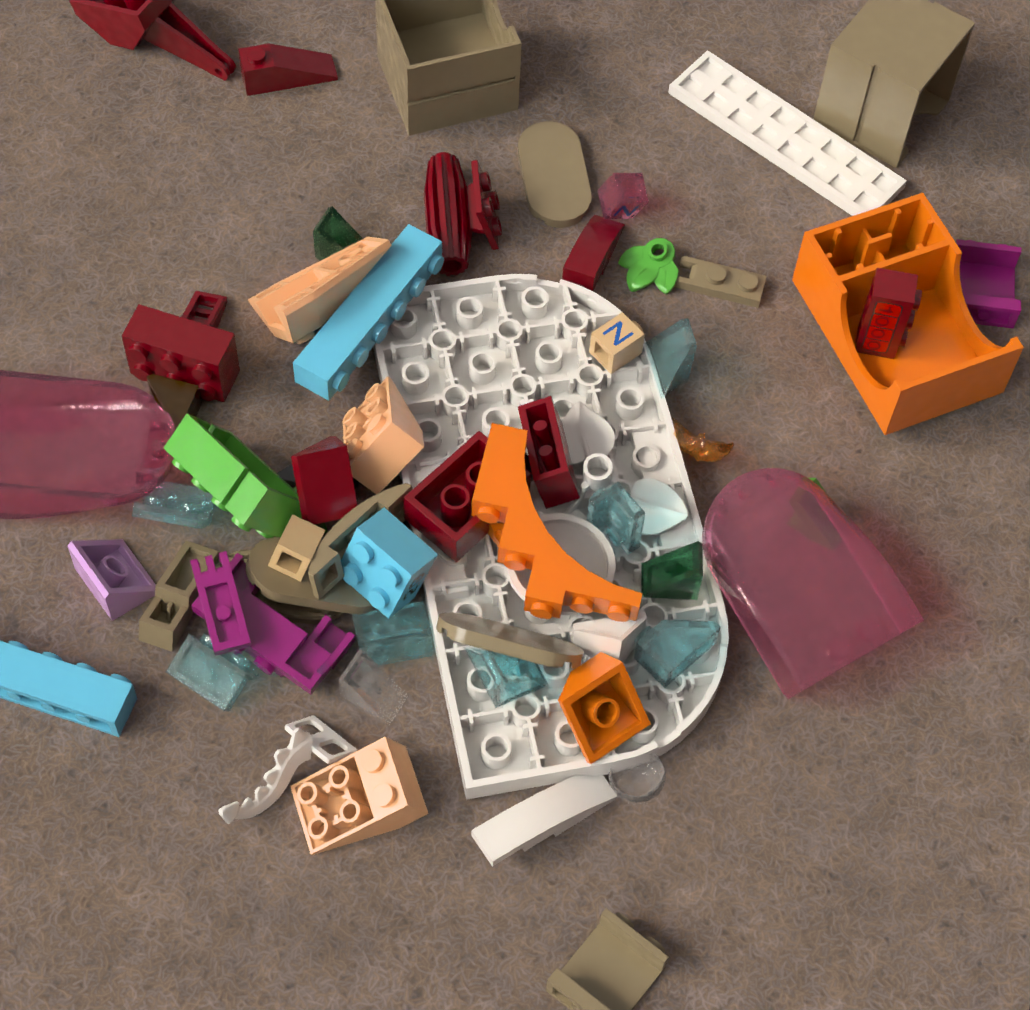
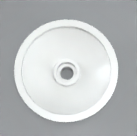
(581, 542)

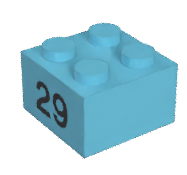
(386, 562)

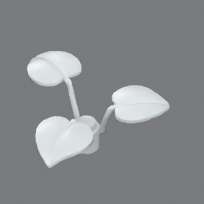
(591, 441)

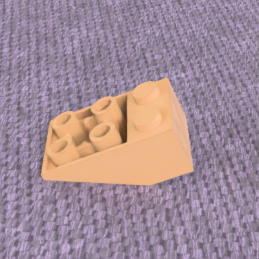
(381, 436)
(359, 797)

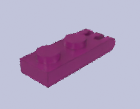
(221, 605)

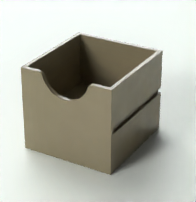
(447, 60)
(887, 68)

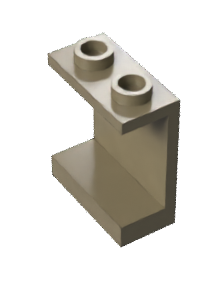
(609, 968)

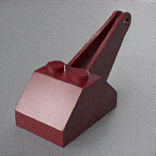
(158, 22)

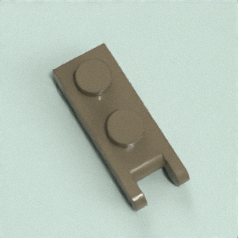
(722, 281)

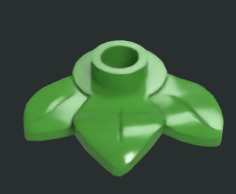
(648, 268)

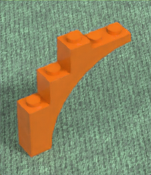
(526, 544)

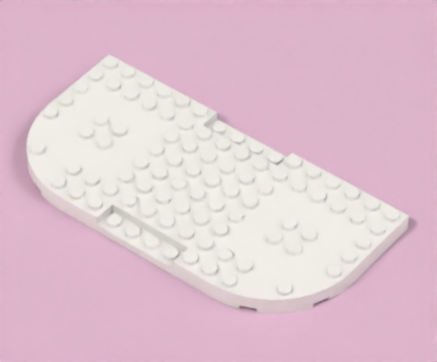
(469, 361)

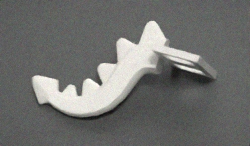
(286, 764)

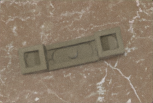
(326, 565)

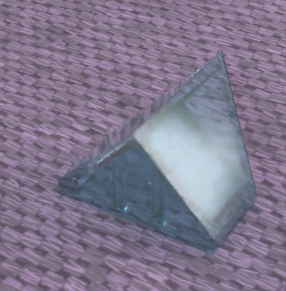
(672, 356)
(506, 676)

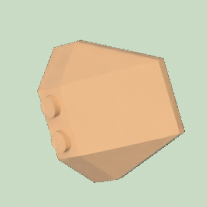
(309, 297)

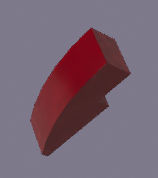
(592, 252)

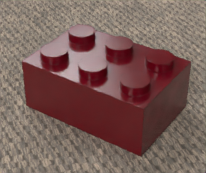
(181, 351)
(443, 501)

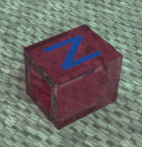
(623, 195)

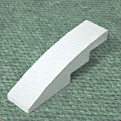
(542, 815)

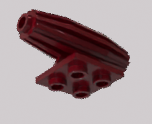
(459, 209)

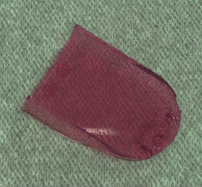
(77, 445)
(801, 577)

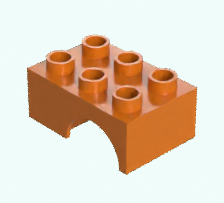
(945, 353)

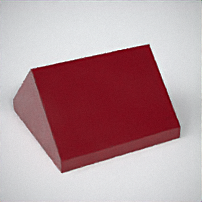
(324, 481)

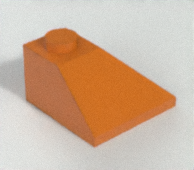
(602, 706)

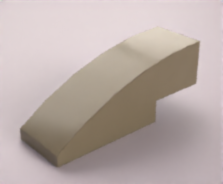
(174, 594)

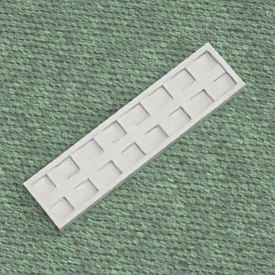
(786, 136)

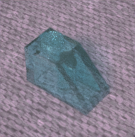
(674, 647)

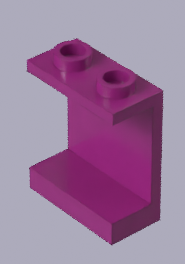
(989, 282)

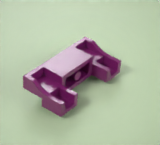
(282, 645)

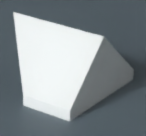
(608, 636)

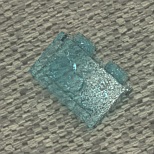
(176, 505)
(618, 515)
(394, 639)
(211, 676)

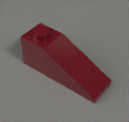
(280, 67)

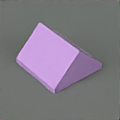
(112, 574)

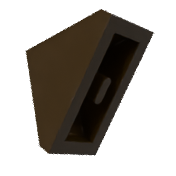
(175, 397)

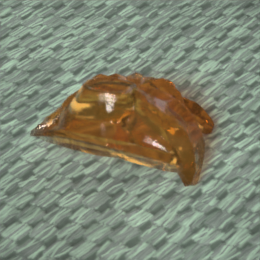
(699, 447)

